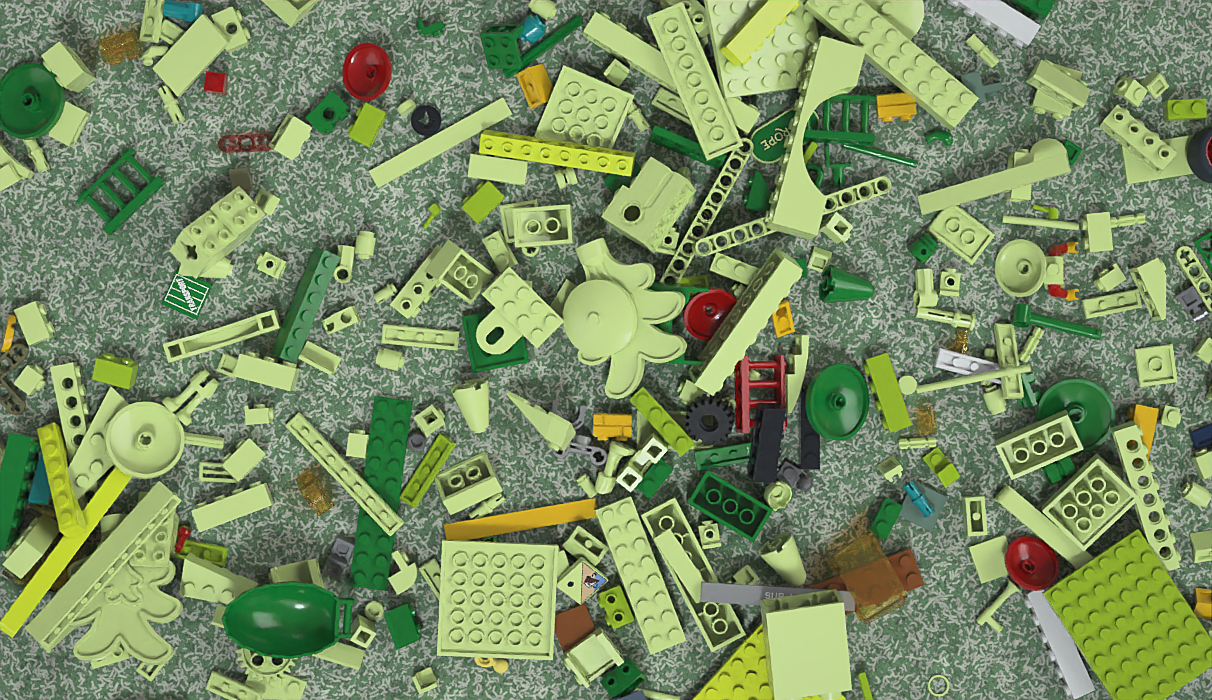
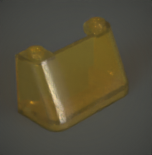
(868, 578)

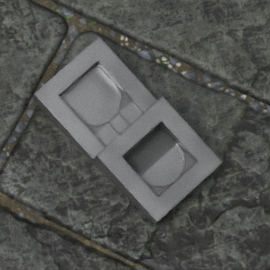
(338, 557)

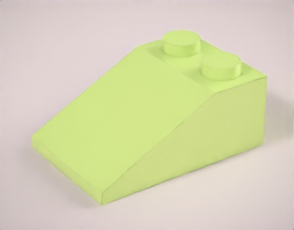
(543, 226)
(1151, 282)

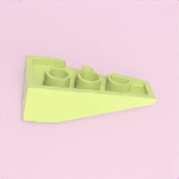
(551, 427)

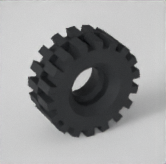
(715, 407)

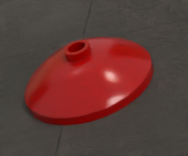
(359, 70)
(703, 322)
(1037, 557)

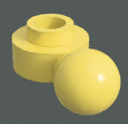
(500, 665)

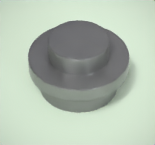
(417, 441)

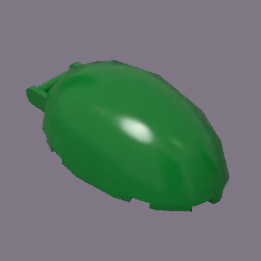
(287, 619)

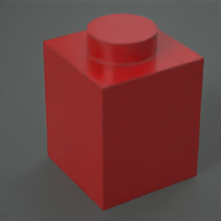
(216, 83)

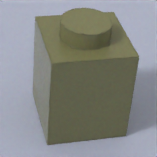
(242, 178)

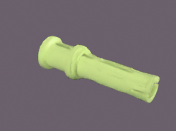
(955, 319)

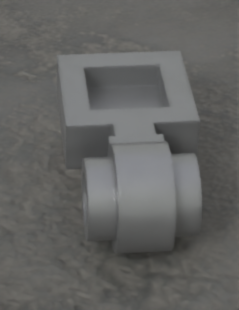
(1190, 300)
(790, 475)

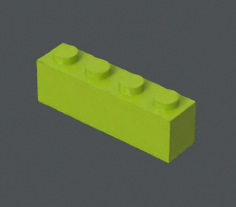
(887, 392)
(662, 421)

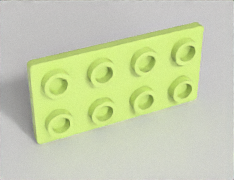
(161, 543)

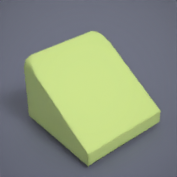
(1154, 84)
(266, 201)
(819, 259)

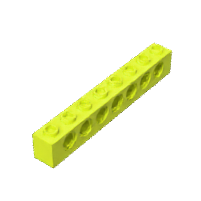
(557, 152)

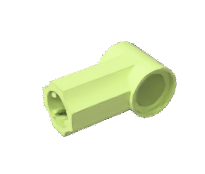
(345, 262)
(925, 294)

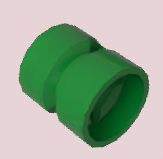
(1058, 469)

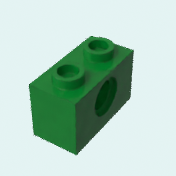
(330, 102)

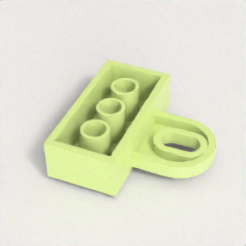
(517, 312)

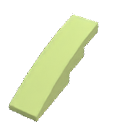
(796, 371)

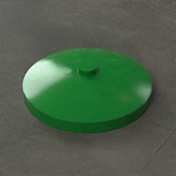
(30, 101)
(837, 401)
(1087, 406)

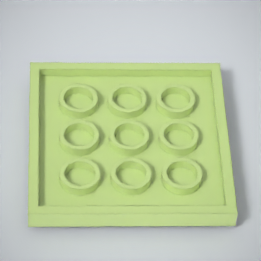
(584, 110)

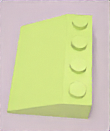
(1090, 502)

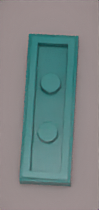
(40, 489)

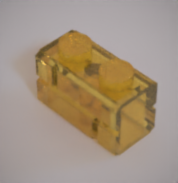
(120, 47)

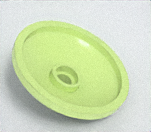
(1012, 264)

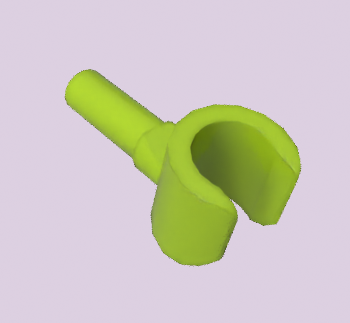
(434, 210)
(1053, 213)

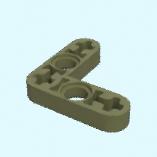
(3, 374)

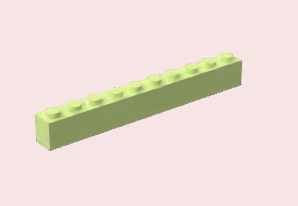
(103, 564)

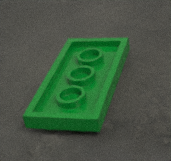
(680, 144)

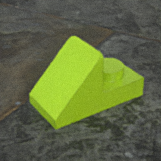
(941, 467)

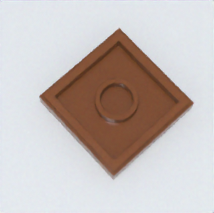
(573, 626)

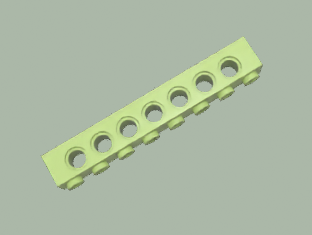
(67, 413)
(1122, 434)

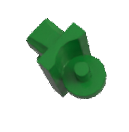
(1030, 397)

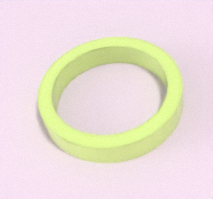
(932, 678)

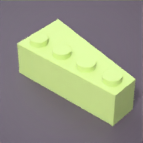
(211, 582)

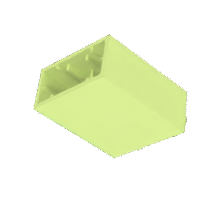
(806, 645)

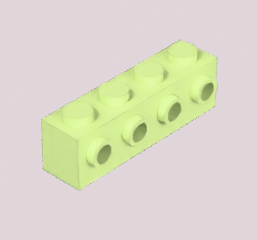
(696, 13)
(1138, 139)
(417, 289)
(232, 507)

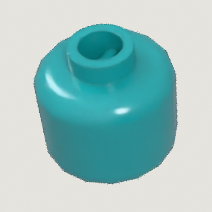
(533, 28)

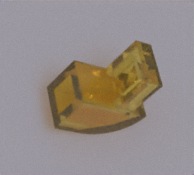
(314, 492)

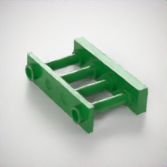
(843, 136)
(139, 197)

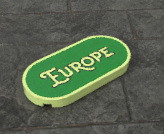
(770, 138)

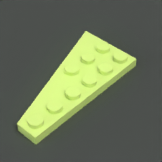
(92, 457)

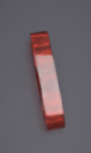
(231, 138)

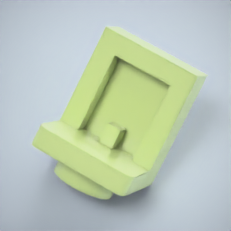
(1130, 90)

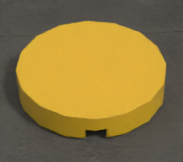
(8, 333)

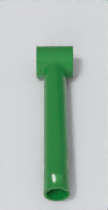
(1023, 316)

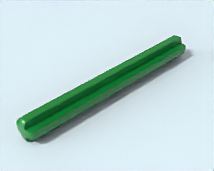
(546, 44)

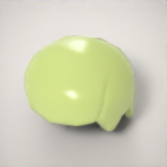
(771, 495)

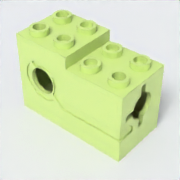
(649, 205)
(217, 232)

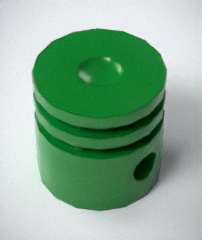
(923, 248)

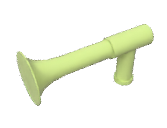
(986, 615)

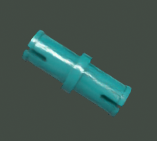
(918, 499)

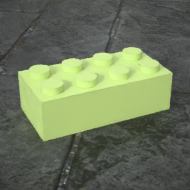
(1038, 444)

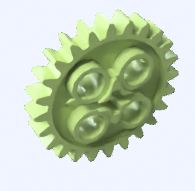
(267, 669)

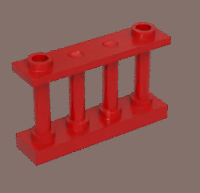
(744, 384)

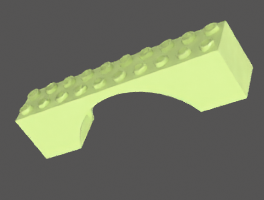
(797, 202)

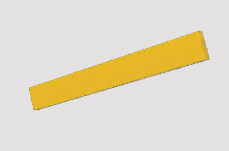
(521, 520)

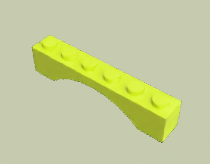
(54, 451)

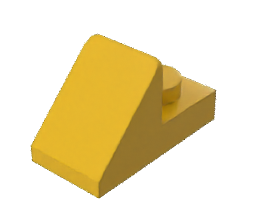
(783, 320)

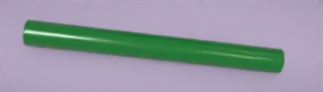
(882, 155)

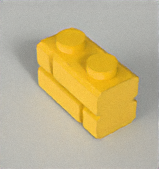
(894, 106)
(612, 425)

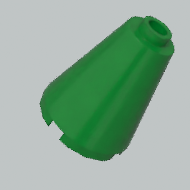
(843, 286)

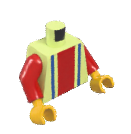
(1056, 271)

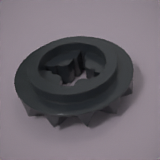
(419, 113)

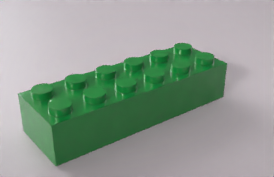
(15, 481)

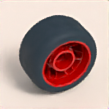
(1200, 154)

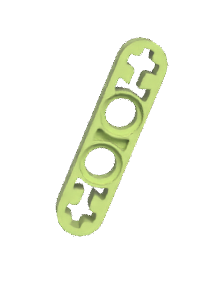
(1201, 277)

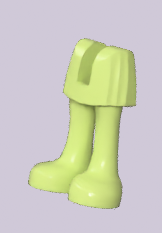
(174, 404)
(607, 479)

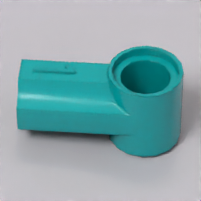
(184, 11)

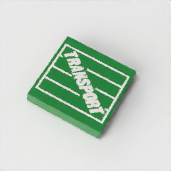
(187, 295)

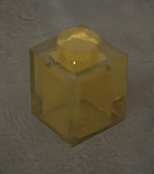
(925, 421)

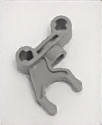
(579, 443)

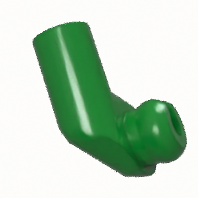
(944, 136)

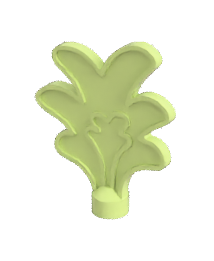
(651, 307)
(125, 610)

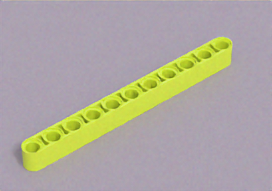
(62, 554)

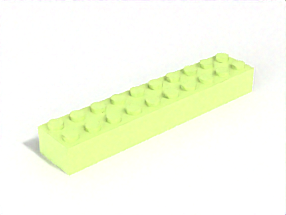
(896, 58)
(650, 62)

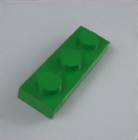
(722, 455)

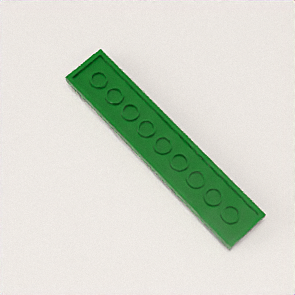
(384, 474)

